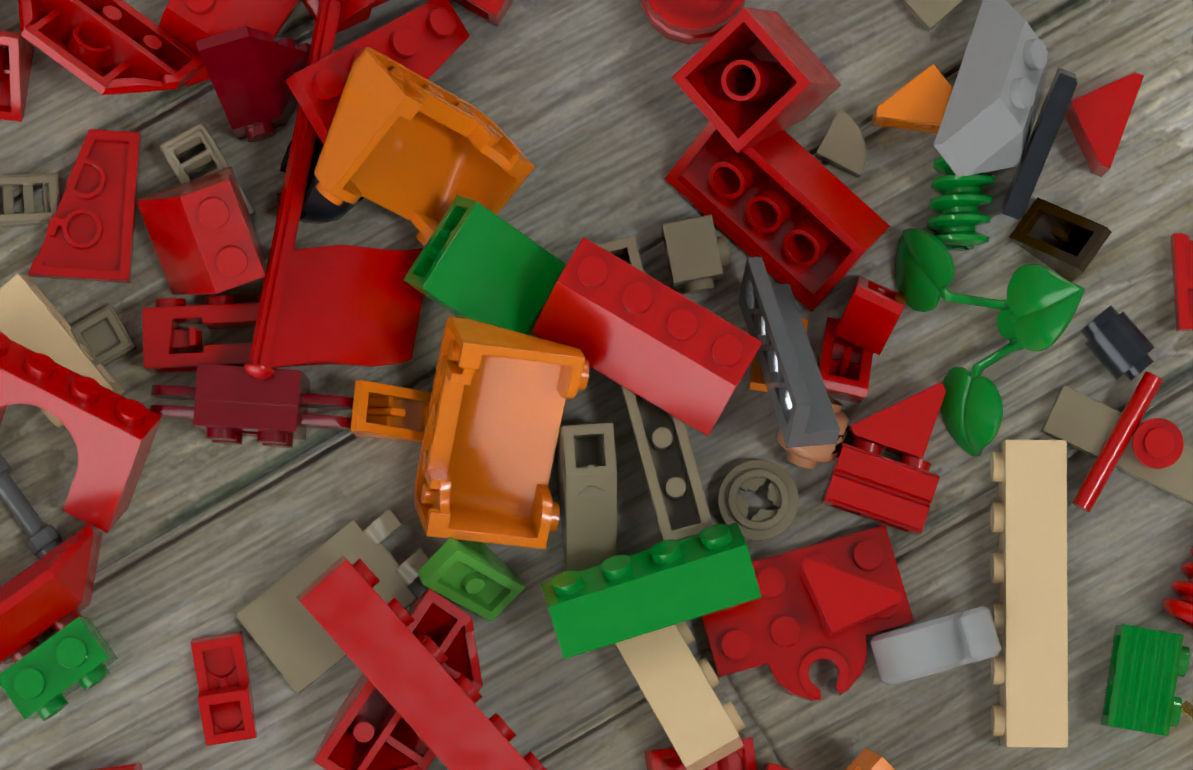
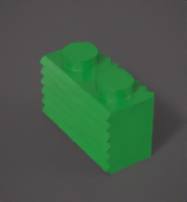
(1144, 680)

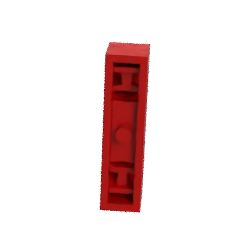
(164, 337)

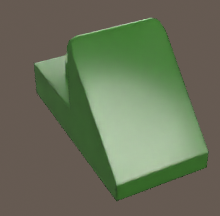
(471, 577)

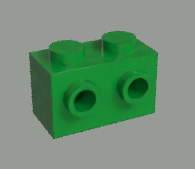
(57, 668)

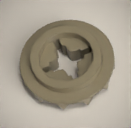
(781, 493)

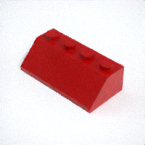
(780, 208)
(647, 336)

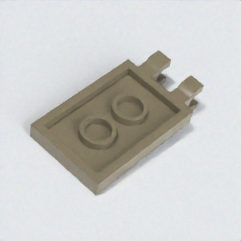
(291, 634)

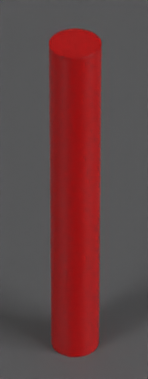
(1117, 441)

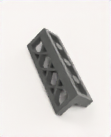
(786, 360)

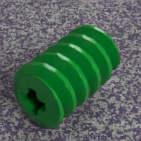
(958, 207)

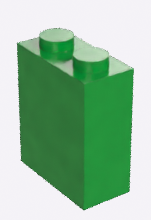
(485, 268)

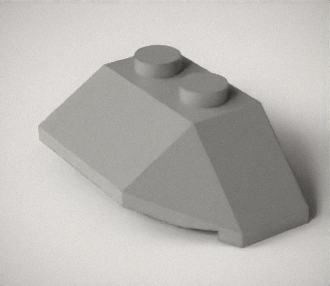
(994, 93)

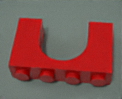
(106, 427)

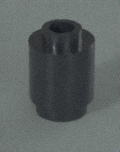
(1118, 343)

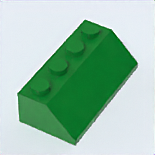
(650, 589)

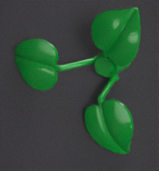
(1031, 318)

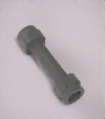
(42, 538)

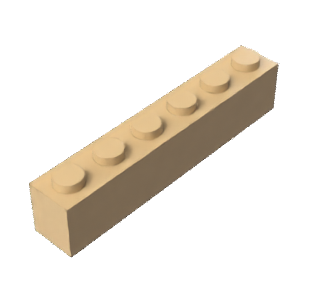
(1031, 593)

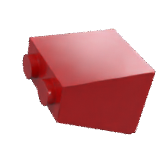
(755, 78)
(204, 235)

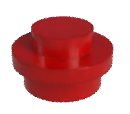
(1157, 443)

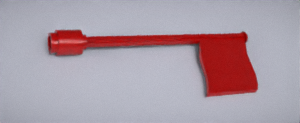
(329, 299)

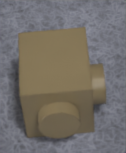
(694, 254)

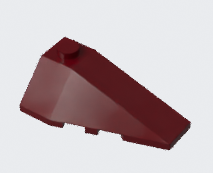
(251, 77)

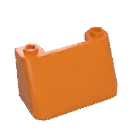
(414, 147)
(494, 434)

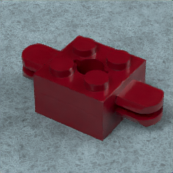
(239, 405)

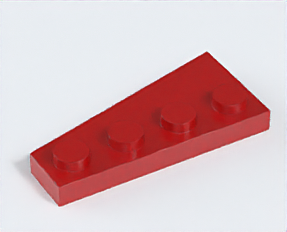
(415, 40)

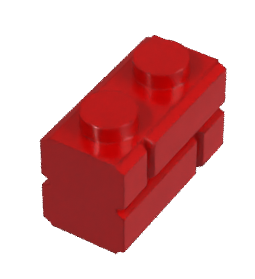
(881, 487)

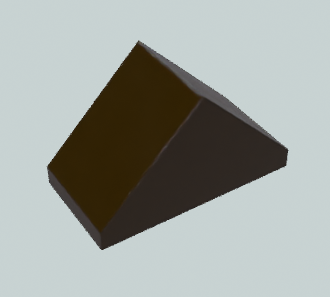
(1059, 238)

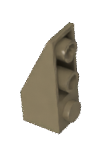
(587, 494)

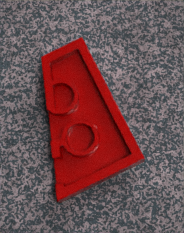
(97, 213)

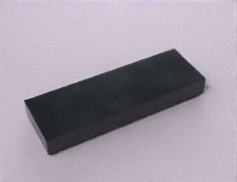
(1039, 143)

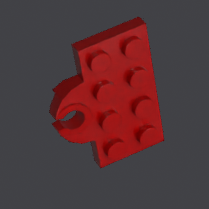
(786, 627)

